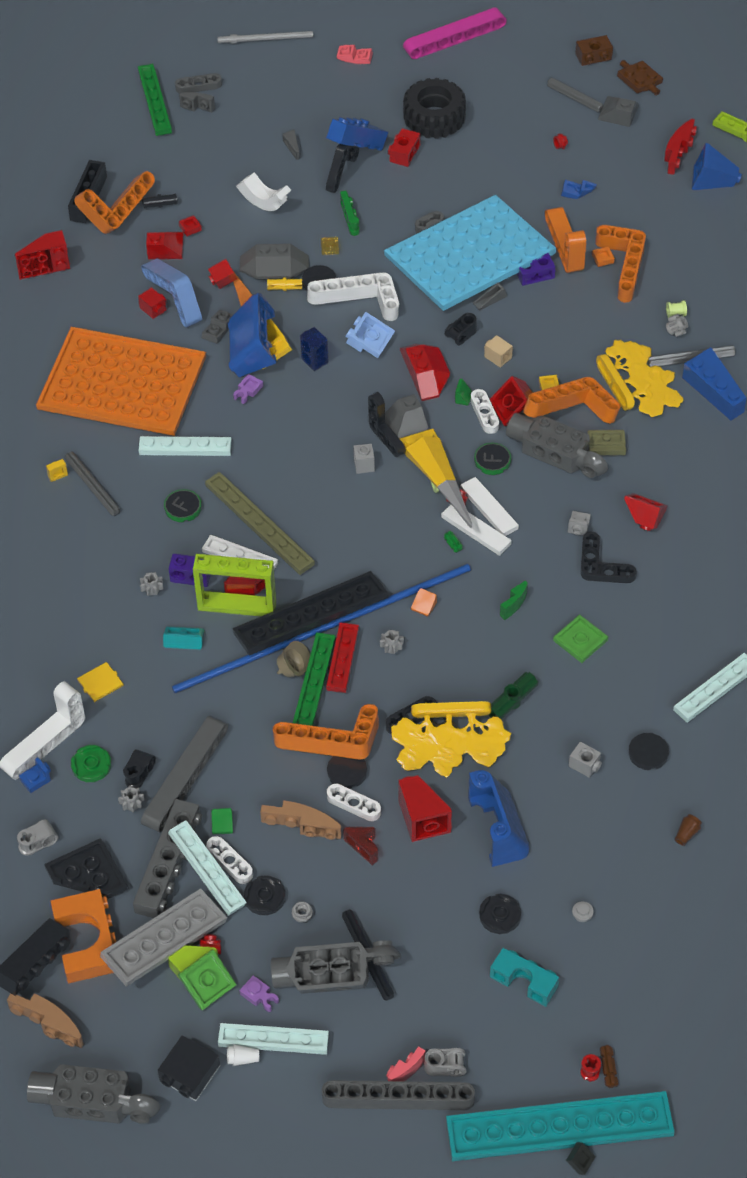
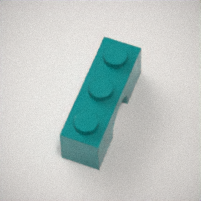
(511, 966)

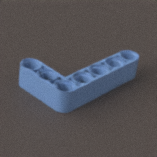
(178, 285)

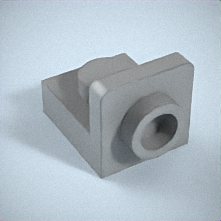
(579, 523)

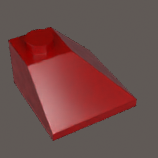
(164, 245)
(510, 399)
(645, 511)

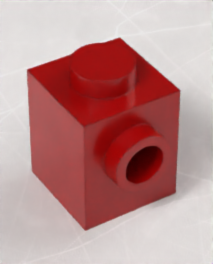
(222, 274)
(152, 303)

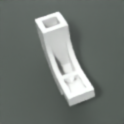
(261, 195)

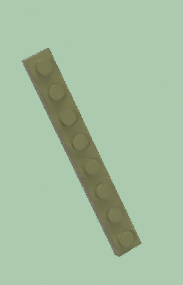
(259, 523)

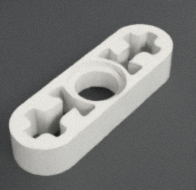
(483, 418)
(349, 794)
(232, 868)

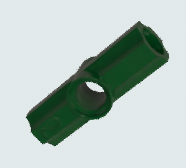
(519, 690)

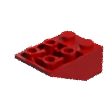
(43, 256)

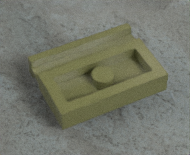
(607, 442)

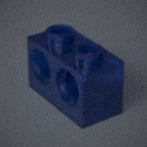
(314, 348)

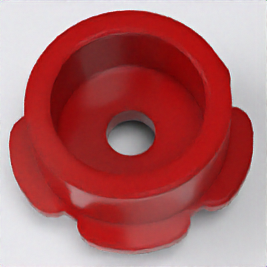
(560, 141)

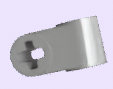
(36, 836)
(447, 1064)

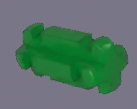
(453, 541)

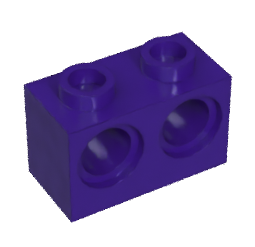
(539, 270)
(182, 570)

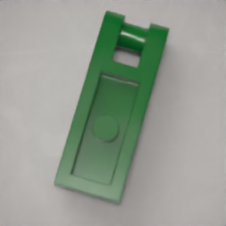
(349, 213)

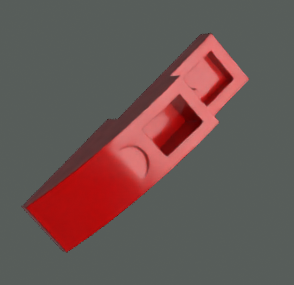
(679, 144)

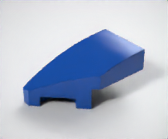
(575, 190)

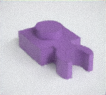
(248, 387)
(257, 992)

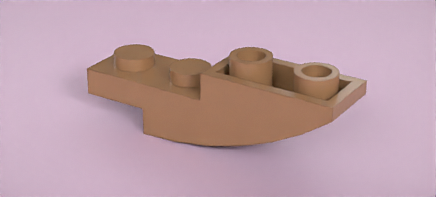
(310, 820)
(52, 1019)

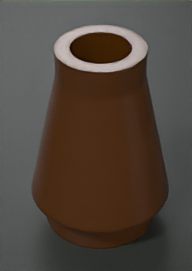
(688, 828)

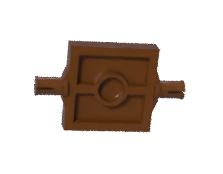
(640, 77)

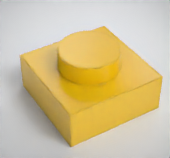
(548, 381)
(56, 470)

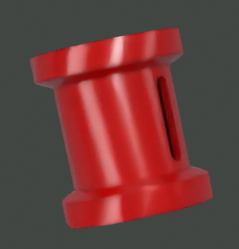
(588, 1067)

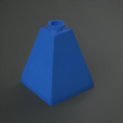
(714, 170)

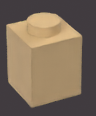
(498, 351)

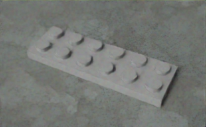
(162, 937)

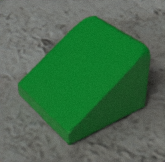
(462, 393)
(222, 821)

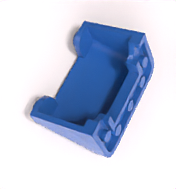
(249, 336)
(507, 834)

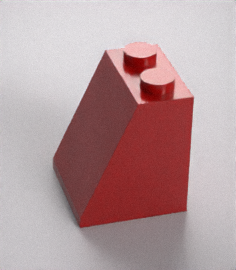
(423, 809)

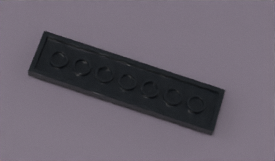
(310, 613)

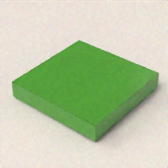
(580, 638)
(206, 979)

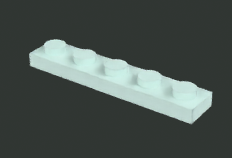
(185, 446)
(712, 689)
(207, 867)
(274, 1038)

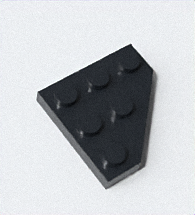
(87, 870)

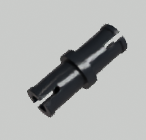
(159, 200)

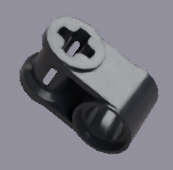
(462, 328)
(138, 768)

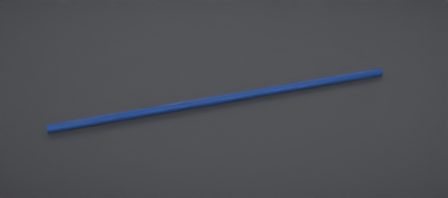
(391, 599)

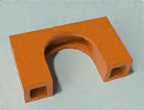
(89, 909)

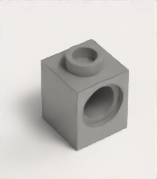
(363, 458)
(584, 752)

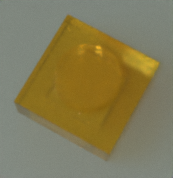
(329, 246)

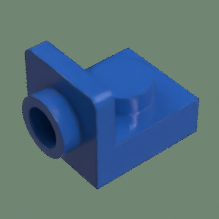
(36, 776)

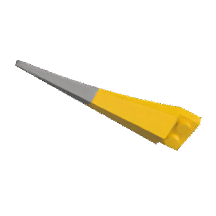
(429, 456)

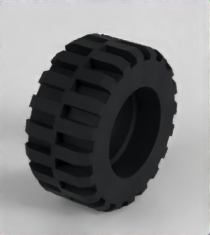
(434, 121)

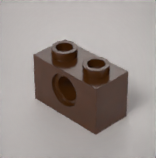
(594, 50)

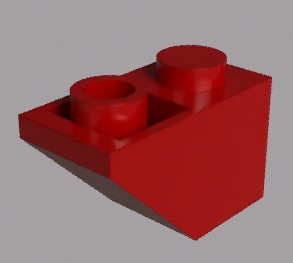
(244, 585)

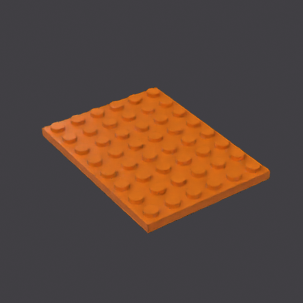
(121, 381)

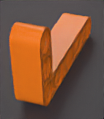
(102, 215)
(631, 242)
(569, 244)
(572, 393)
(330, 741)

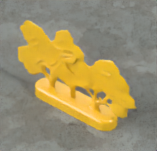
(647, 380)
(447, 744)

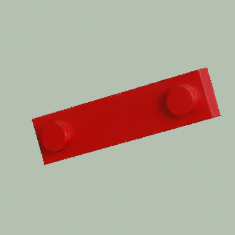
(342, 657)

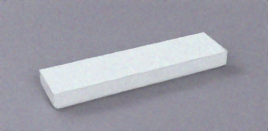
(489, 506)
(480, 531)
(222, 547)

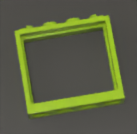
(231, 602)

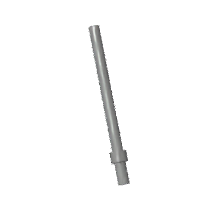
(233, 38)

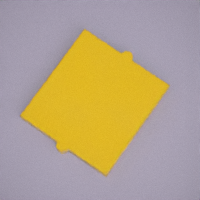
(100, 682)

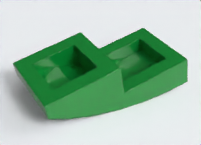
(517, 597)

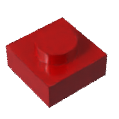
(190, 225)

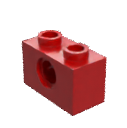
(404, 147)

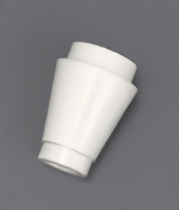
(241, 1055)

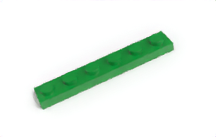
(154, 99)
(314, 679)

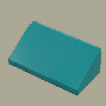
(183, 638)

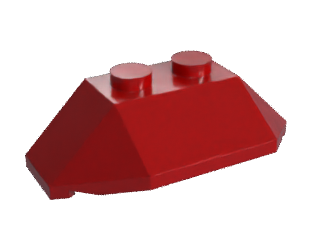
(426, 369)

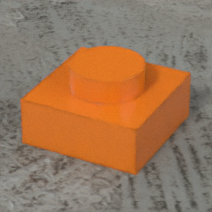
(603, 256)

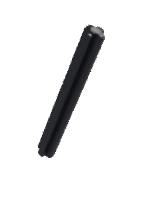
(375, 970)

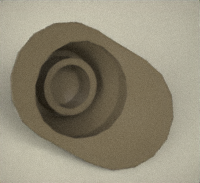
(293, 660)

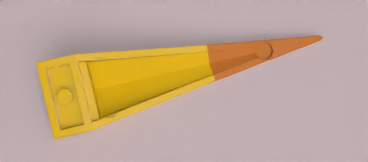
(279, 342)

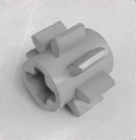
(677, 325)
(151, 583)
(391, 641)
(131, 799)

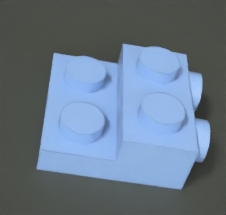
(369, 335)

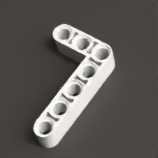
(357, 287)
(49, 735)

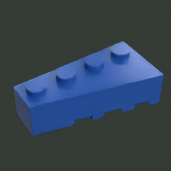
(357, 133)
(715, 383)

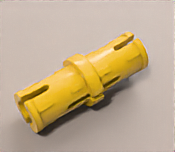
(284, 284)

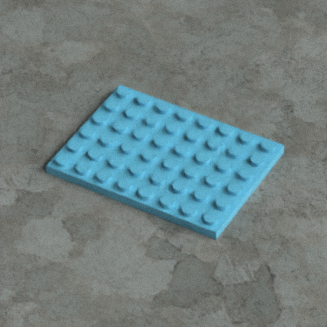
(469, 252)

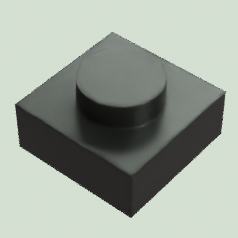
(580, 1158)

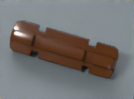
(608, 1066)

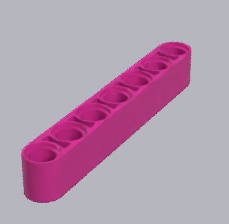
(454, 33)

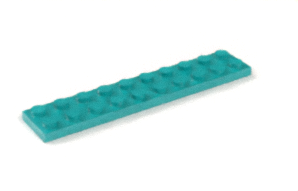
(559, 1126)

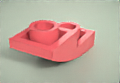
(349, 54)
(404, 1070)

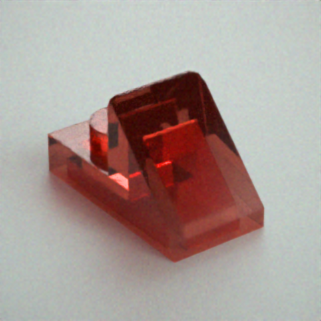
(360, 840)

